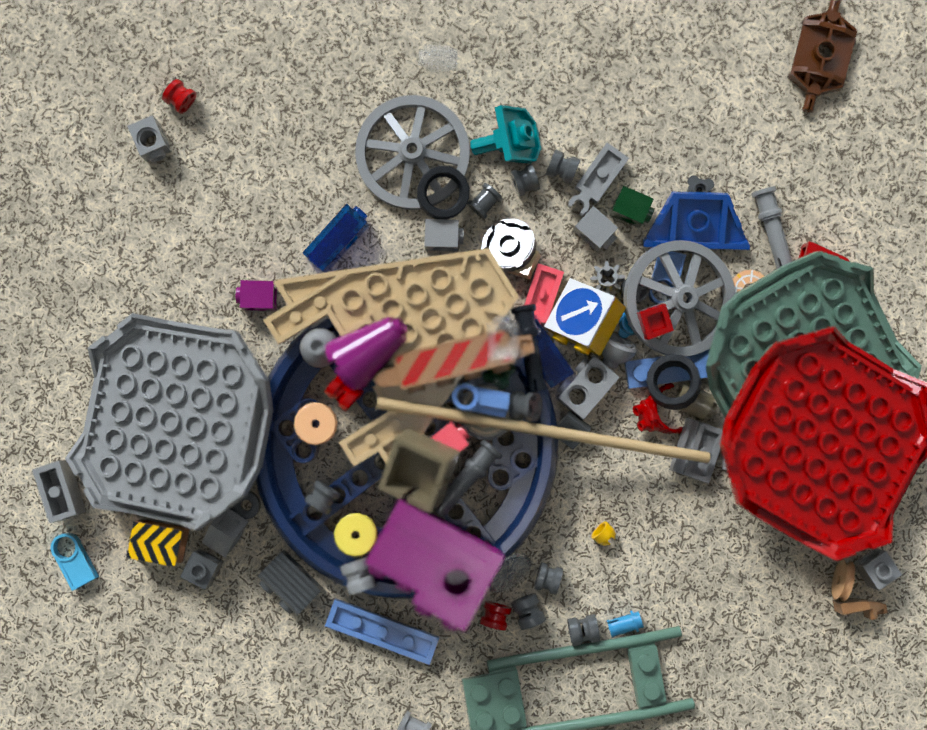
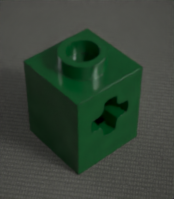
(632, 207)

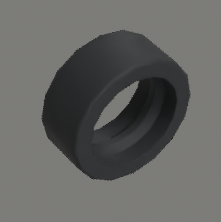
(457, 177)
(676, 361)

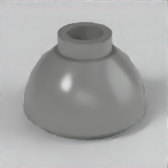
(313, 347)
(618, 351)

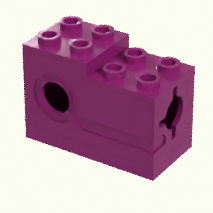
(437, 561)

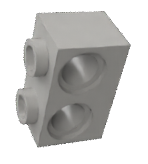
(592, 392)

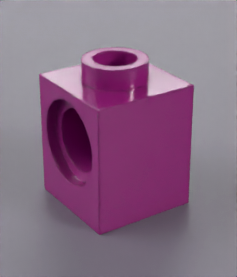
(257, 295)

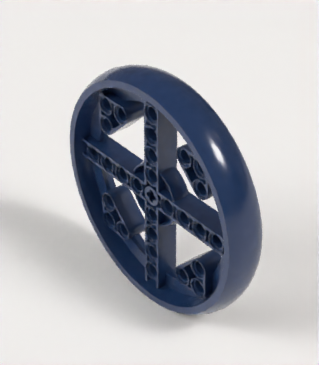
(316, 542)

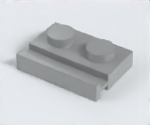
(698, 437)

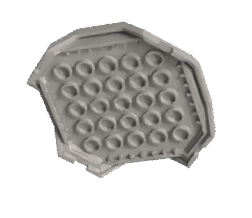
(172, 421)

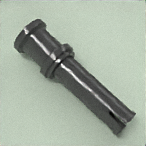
(474, 469)

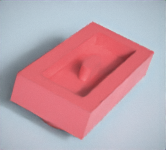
(544, 290)

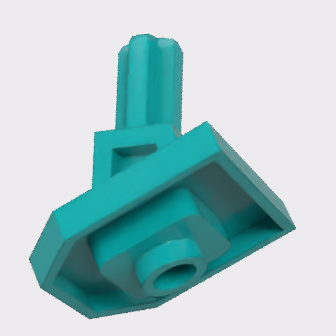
(515, 136)

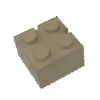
(420, 464)

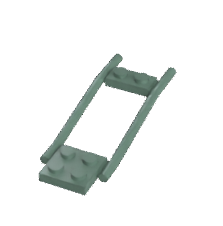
(497, 702)

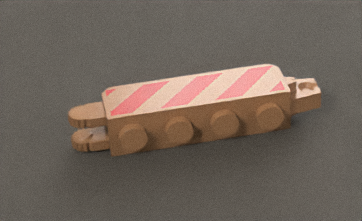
(449, 360)

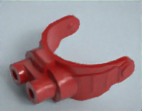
(649, 417)

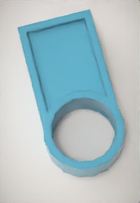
(78, 568)

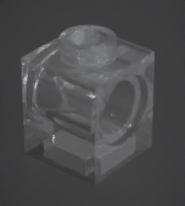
(502, 352)

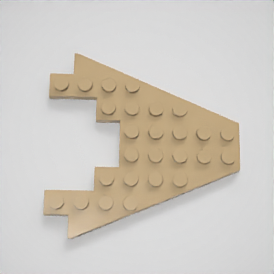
(433, 296)

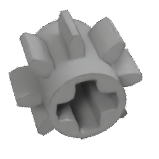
(607, 271)

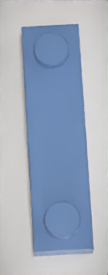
(637, 371)
(382, 631)

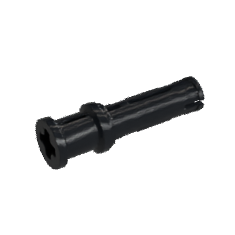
(527, 326)

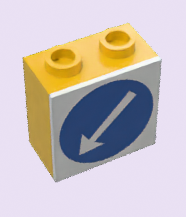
(584, 317)

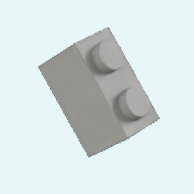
(59, 491)

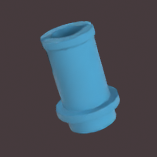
(625, 624)

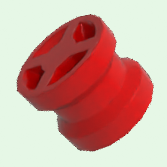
(179, 96)
(495, 615)

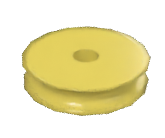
(345, 540)

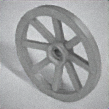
(411, 159)
(675, 294)

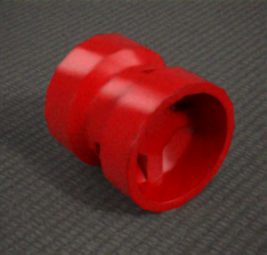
(337, 390)

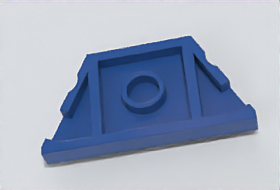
(698, 218)

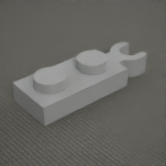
(598, 177)

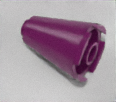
(366, 350)

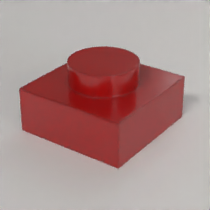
(655, 321)

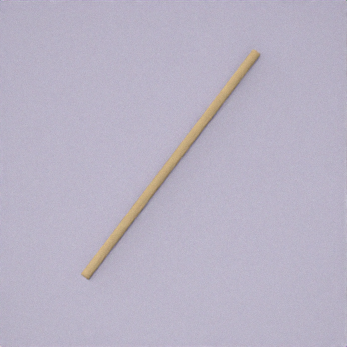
(541, 430)

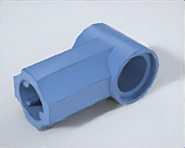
(483, 400)

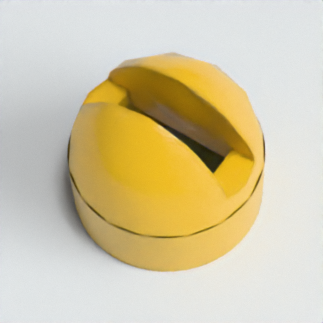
(603, 534)

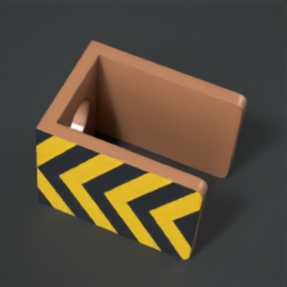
(157, 542)

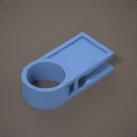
(661, 275)

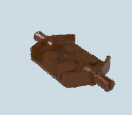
(810, 70)

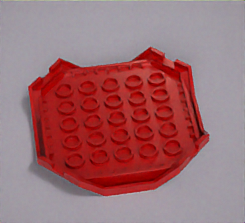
(825, 442)

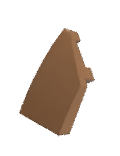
(870, 608)

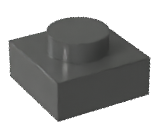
(573, 422)

